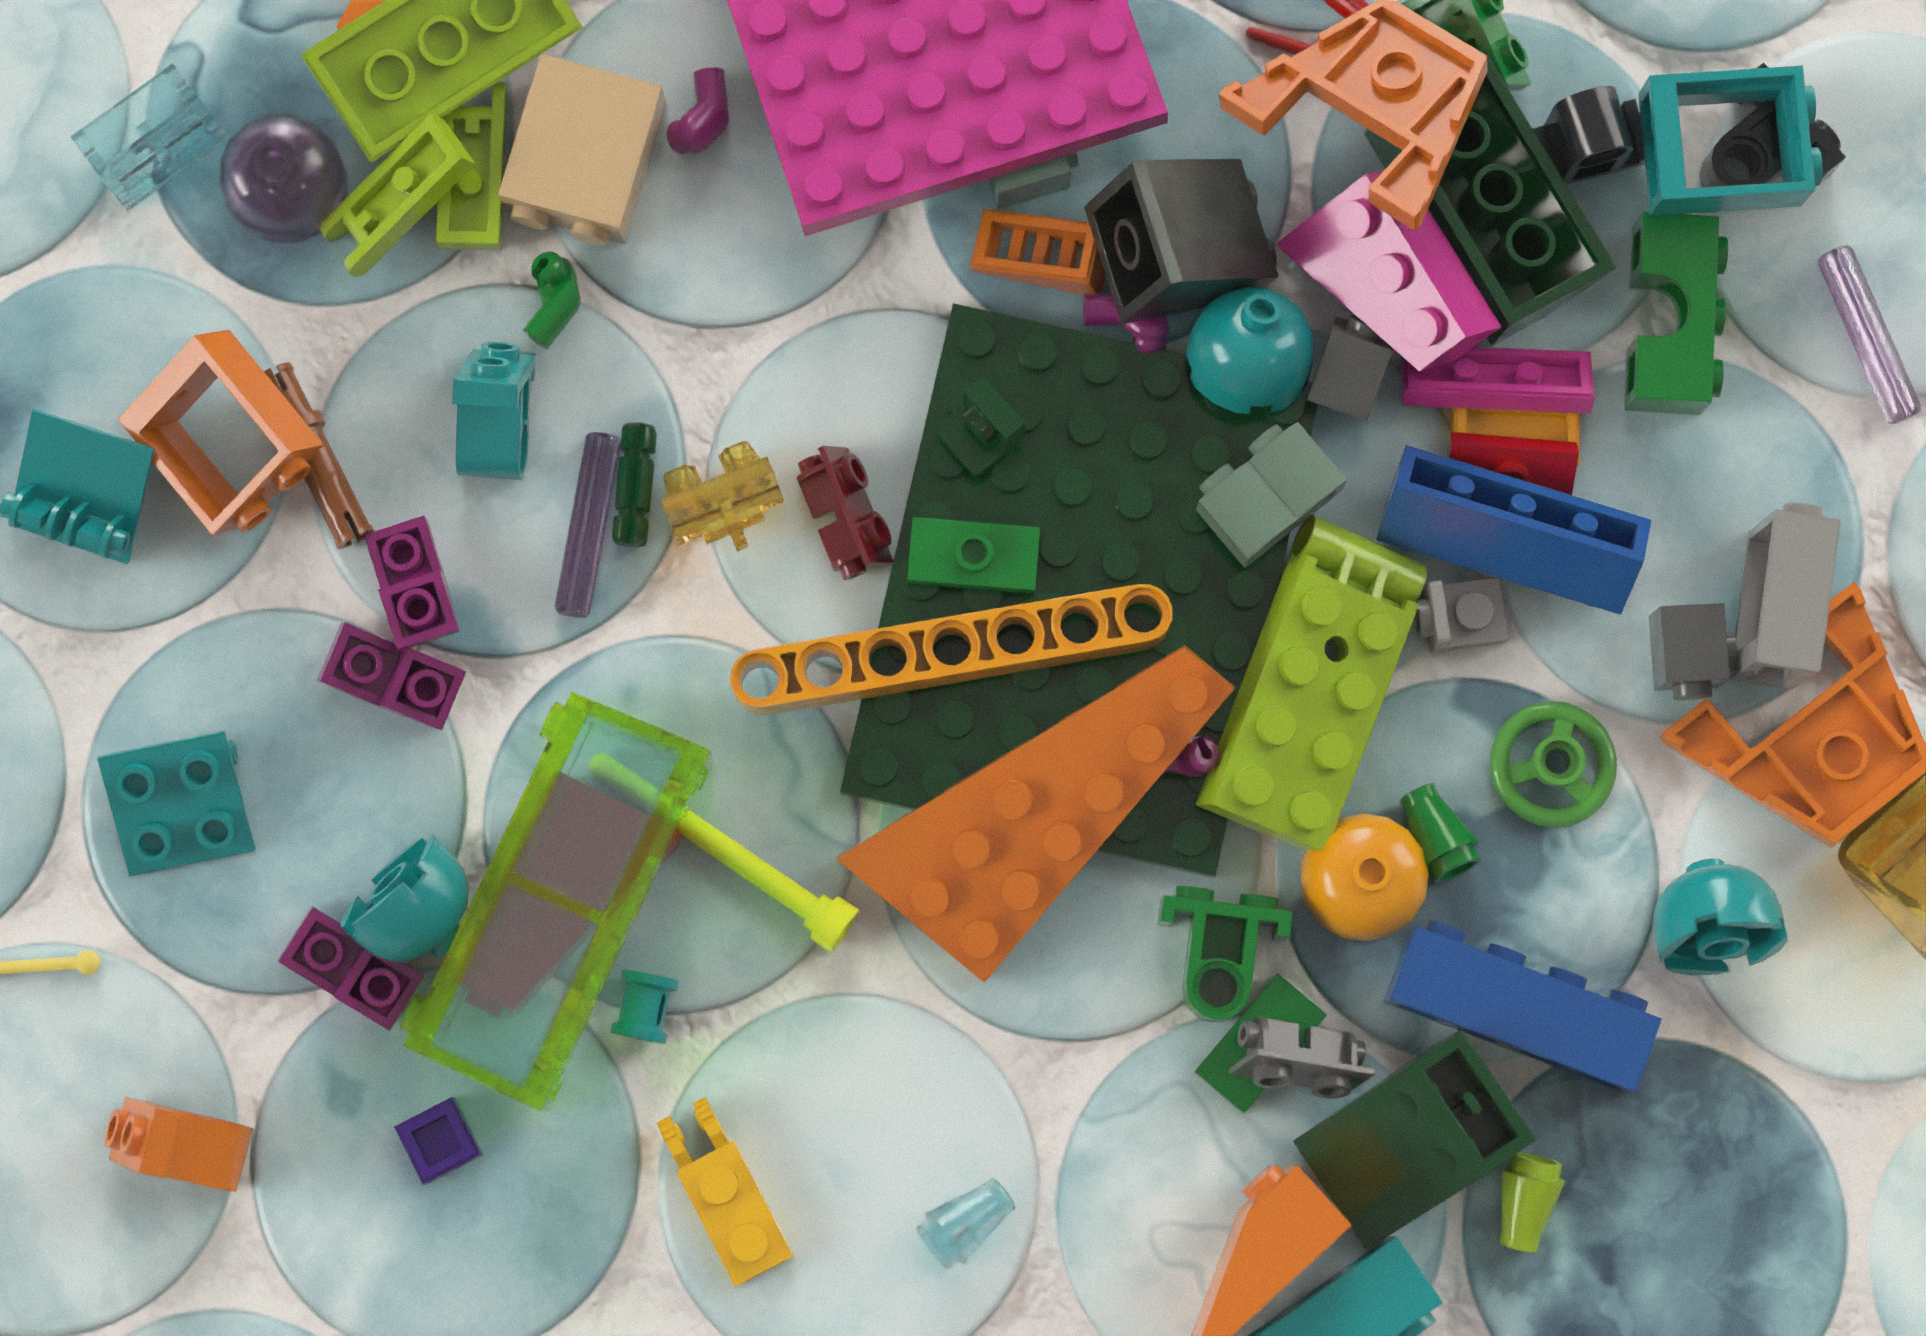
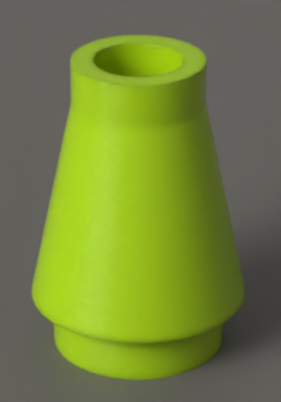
(1527, 1199)

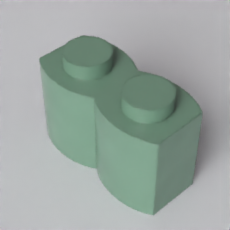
(1269, 492)

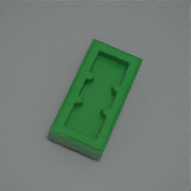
(973, 555)
(1277, 1002)

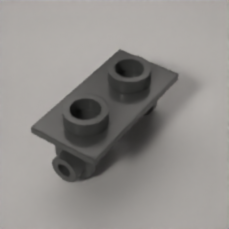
(1326, 1064)

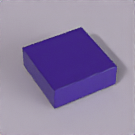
(438, 1140)

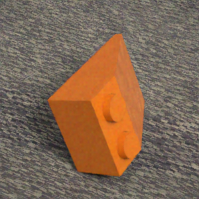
(1267, 1247)

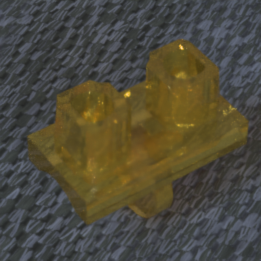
(722, 503)

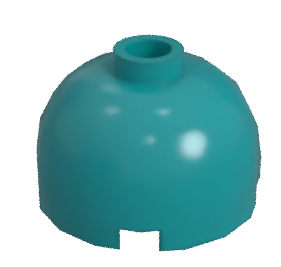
(1251, 350)
(412, 905)
(1717, 916)

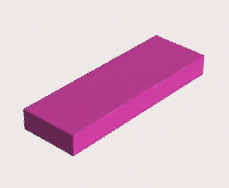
(1504, 381)

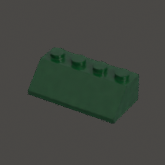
(1511, 214)

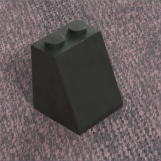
(1179, 235)

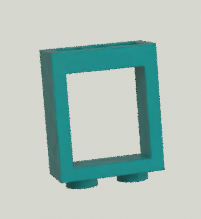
(1663, 142)

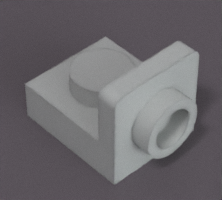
(1462, 614)

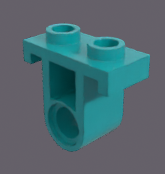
(493, 411)

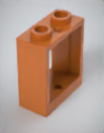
(154, 423)

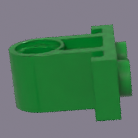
(1222, 940)

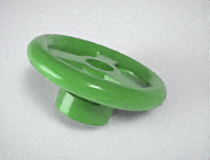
(1565, 717)

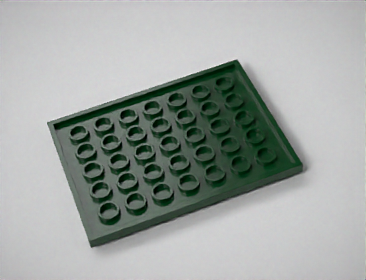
(1114, 486)

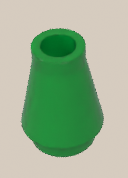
(1440, 833)

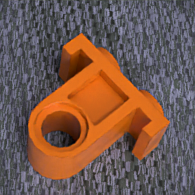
(177, 1144)

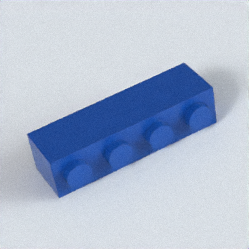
(1514, 530)
(1523, 1009)

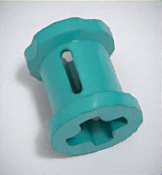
(644, 1006)

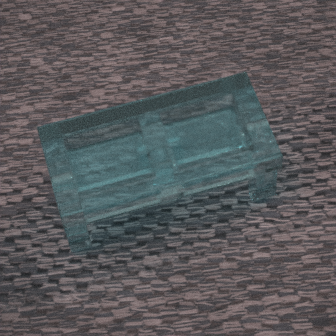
(149, 137)

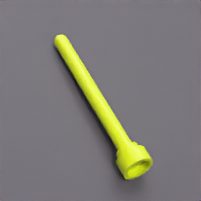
(823, 916)

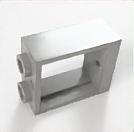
(1786, 596)

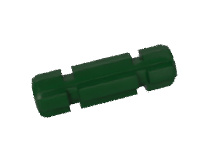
(634, 484)

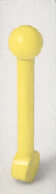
(85, 962)

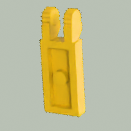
(727, 1199)

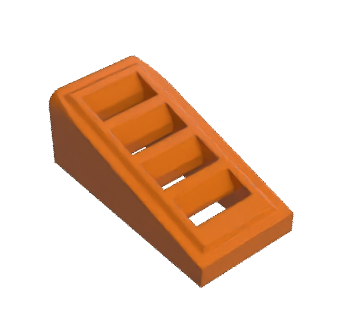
(1063, 277)

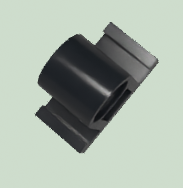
(1593, 135)
(1757, 145)

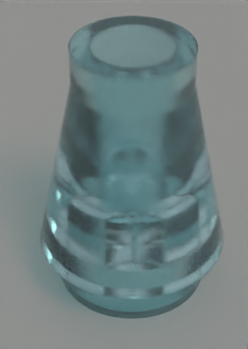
(964, 1223)

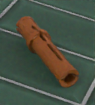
(326, 476)

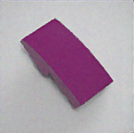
(412, 583)
(390, 678)
(348, 971)

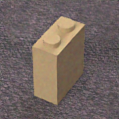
(581, 150)

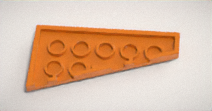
(1014, 834)

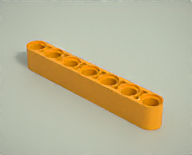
(977, 628)

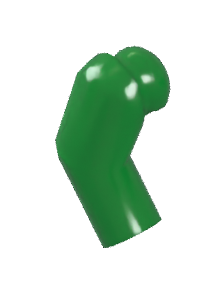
(558, 295)

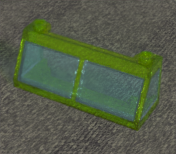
(557, 900)

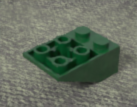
(1414, 1139)

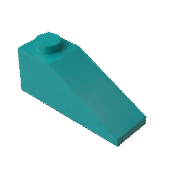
(1369, 1297)

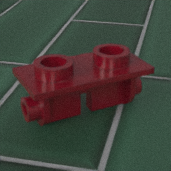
(837, 483)

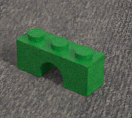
(1682, 261)

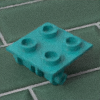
(79, 486)
(177, 802)

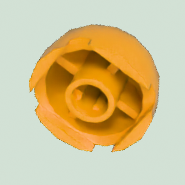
(1365, 878)

